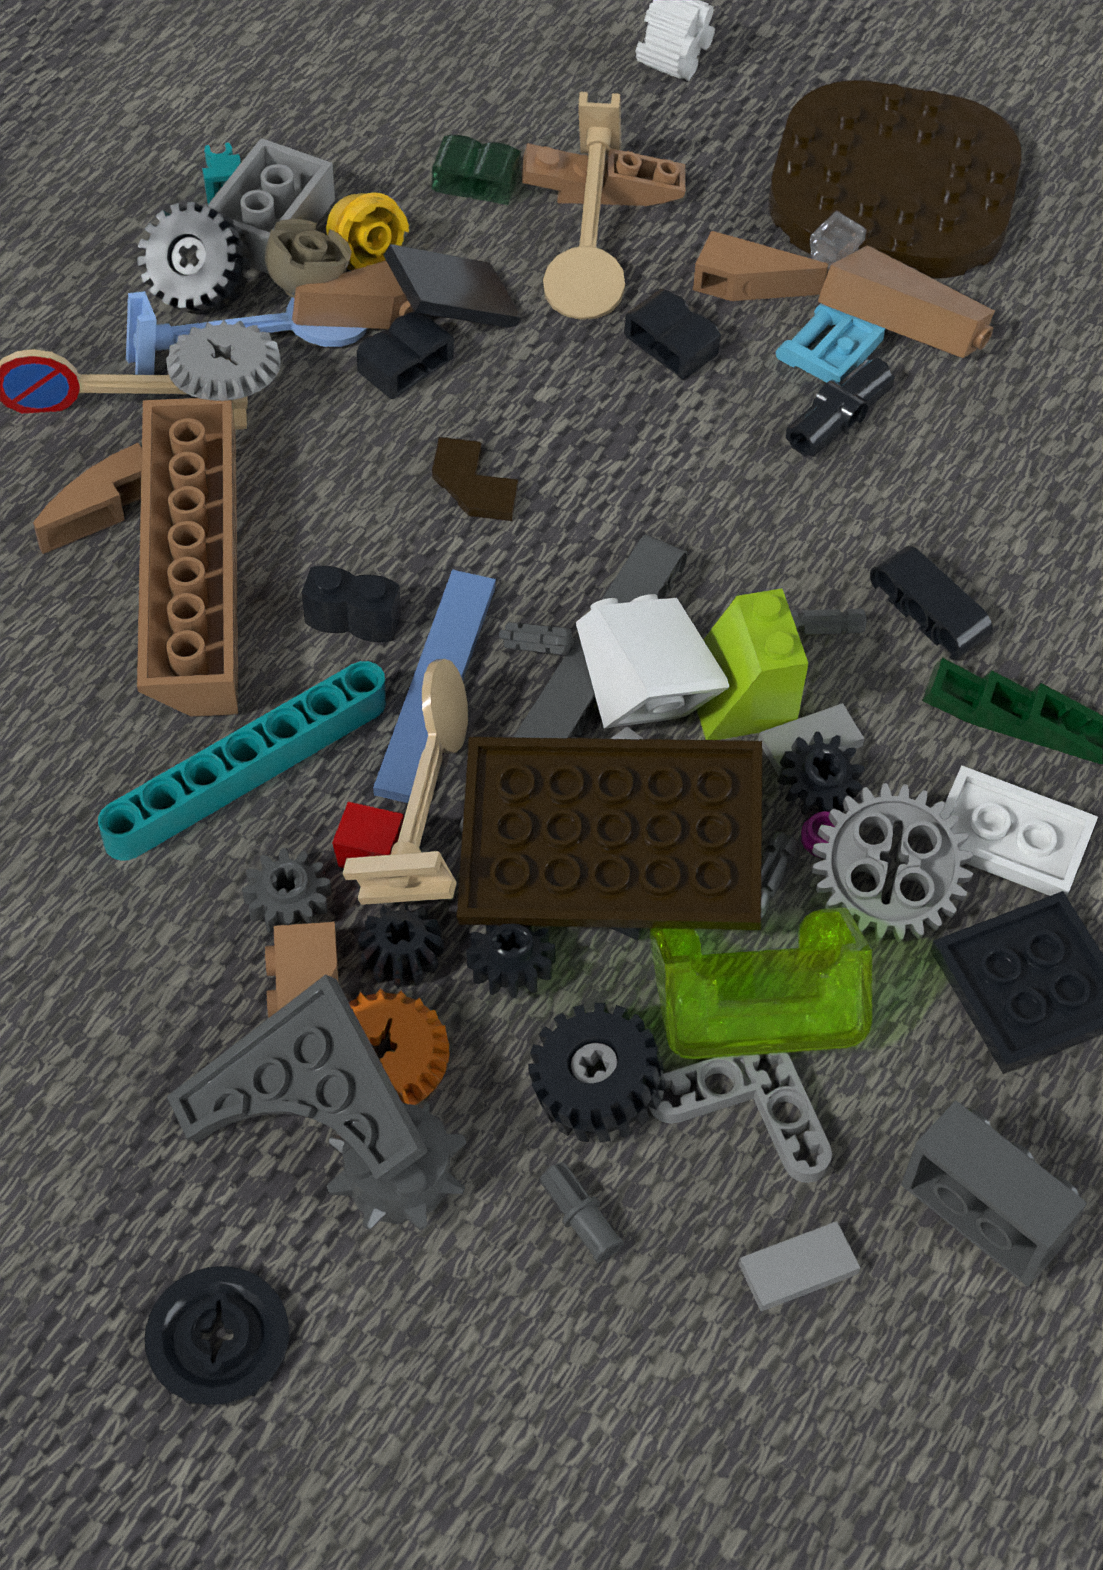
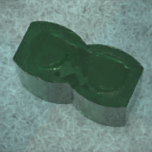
(476, 169)

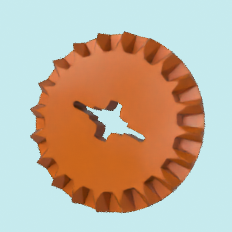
(415, 1037)

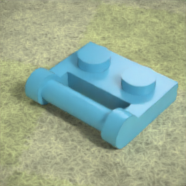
(838, 352)

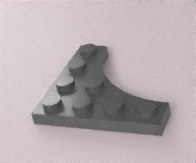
(312, 1065)

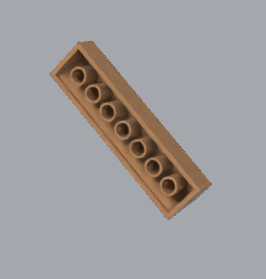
(188, 557)

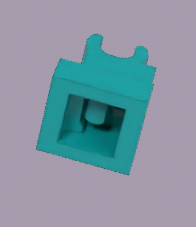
(220, 169)

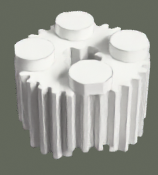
(675, 36)

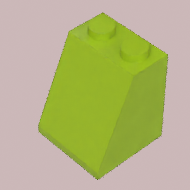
(763, 665)

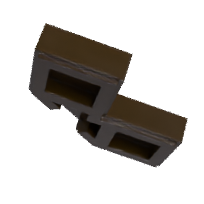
(477, 495)

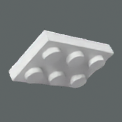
(1018, 831)

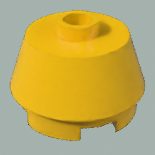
(368, 225)

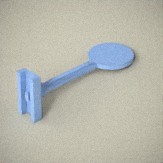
(146, 337)

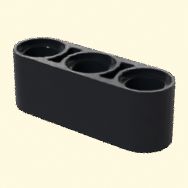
(932, 600)

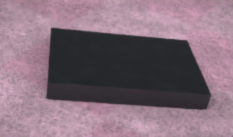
(452, 286)

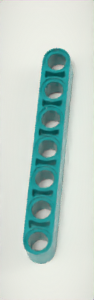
(223, 766)

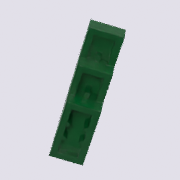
(1010, 709)

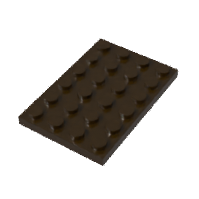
(612, 833)

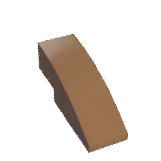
(91, 500)

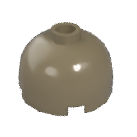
(304, 256)

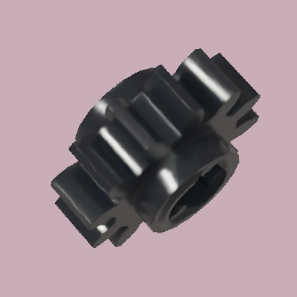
(802, 769)
(511, 957)

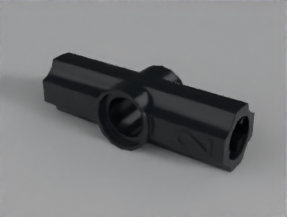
(839, 406)

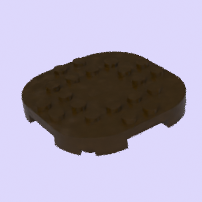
(906, 164)

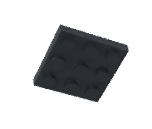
(1027, 980)

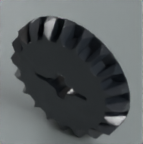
(189, 1309)

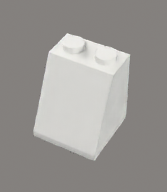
(647, 661)

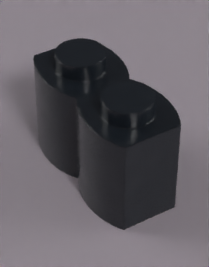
(673, 333)
(404, 353)
(349, 603)

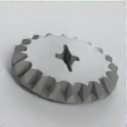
(201, 367)

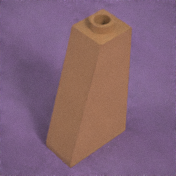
(906, 302)

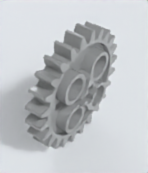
(934, 871)

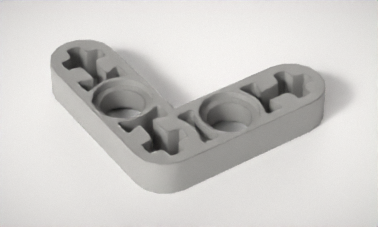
(752, 1085)

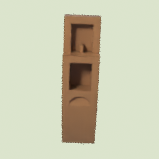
(626, 177)

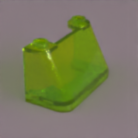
(766, 997)

